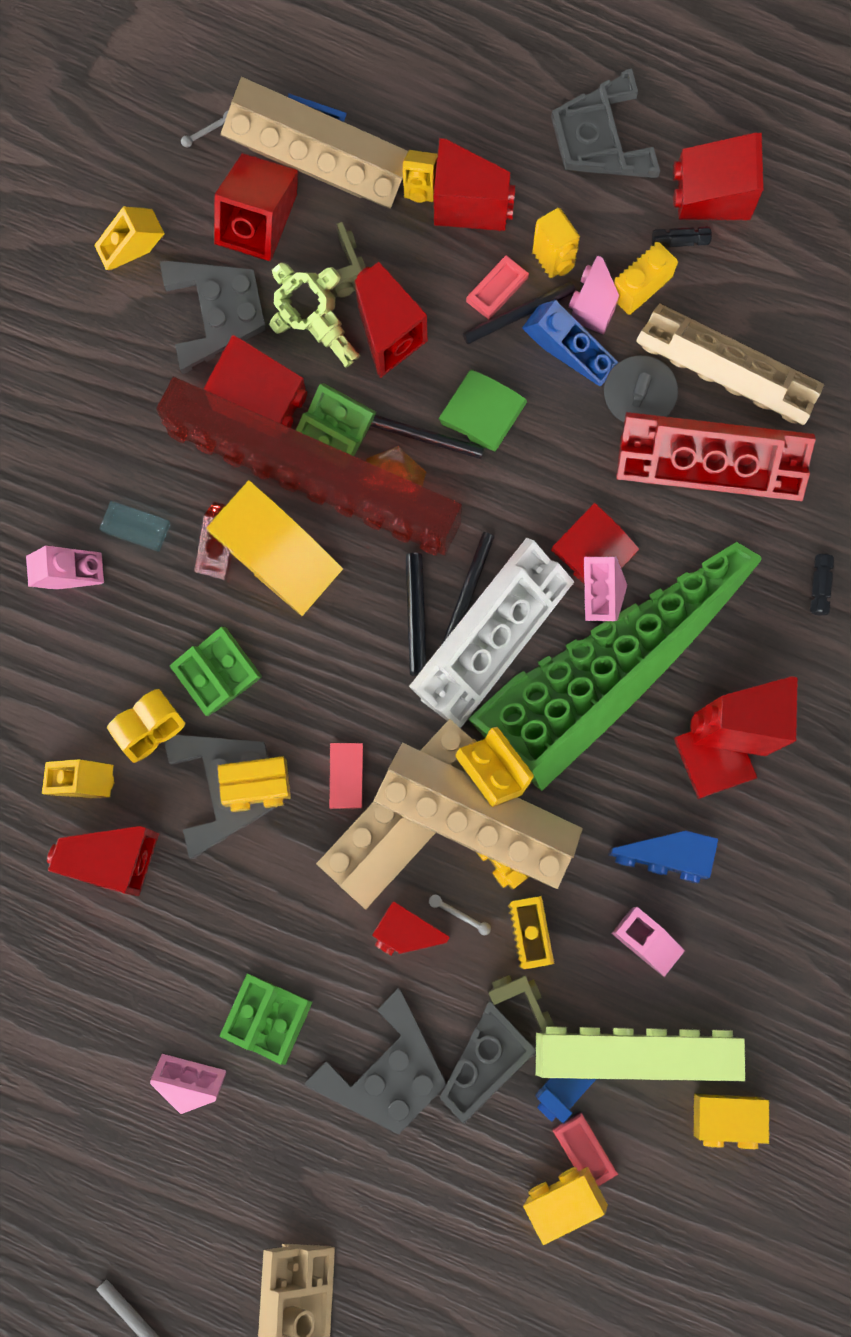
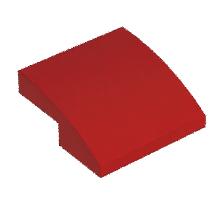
(594, 536)
(713, 768)

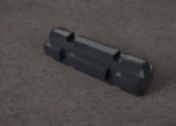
(682, 236)
(822, 584)

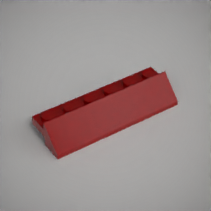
(715, 456)

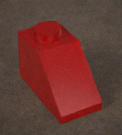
(405, 932)

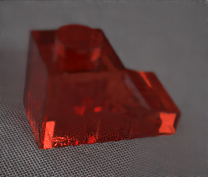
(212, 556)

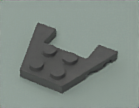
(590, 136)
(227, 304)
(214, 753)
(397, 1083)

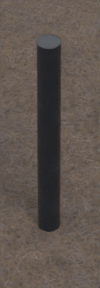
(517, 313)
(427, 437)
(470, 582)

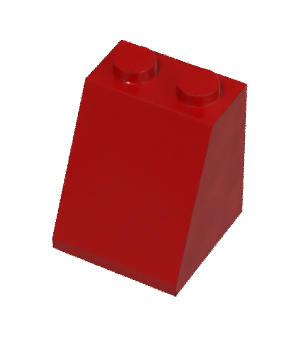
(720, 179)
(470, 190)
(254, 206)
(389, 317)
(257, 382)
(751, 719)
(106, 858)

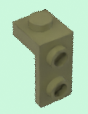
(348, 274)
(506, 988)

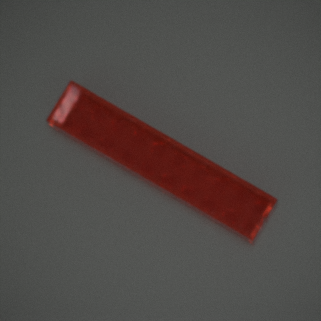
(310, 467)

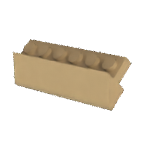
(314, 143)
(730, 364)
(454, 807)
(383, 840)
(296, 1291)

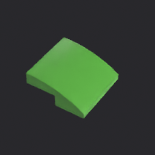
(483, 410)
(336, 420)
(215, 671)
(266, 1019)

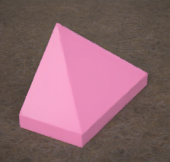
(603, 588)
(186, 1083)

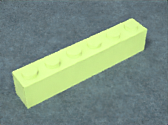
(640, 1056)

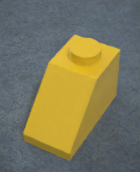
(129, 236)
(78, 779)

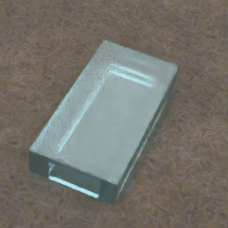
(134, 526)

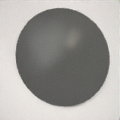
(640, 387)

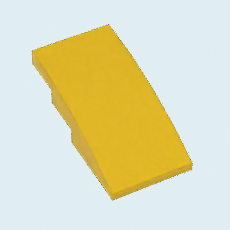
(274, 548)

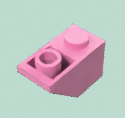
(597, 299)
(64, 568)
(648, 940)

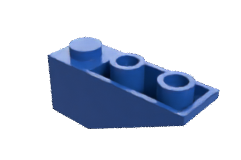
(569, 342)
(679, 852)

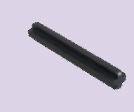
(416, 613)

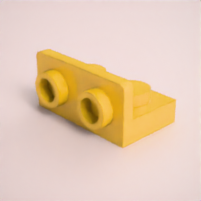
(495, 768)

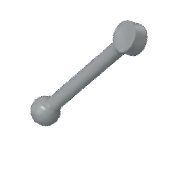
(186, 141)
(484, 928)

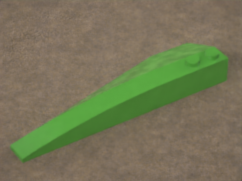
(583, 690)

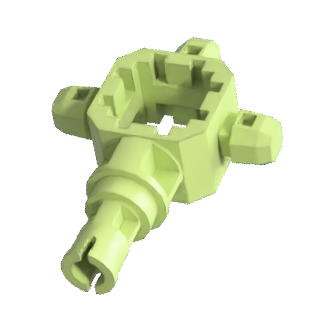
(322, 322)

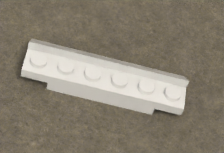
(492, 633)

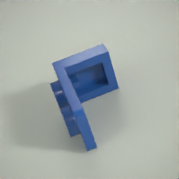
(560, 1095)

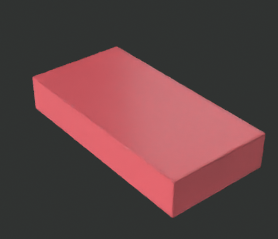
(497, 287)
(346, 776)
(584, 1148)

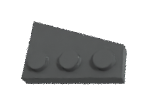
(487, 1063)

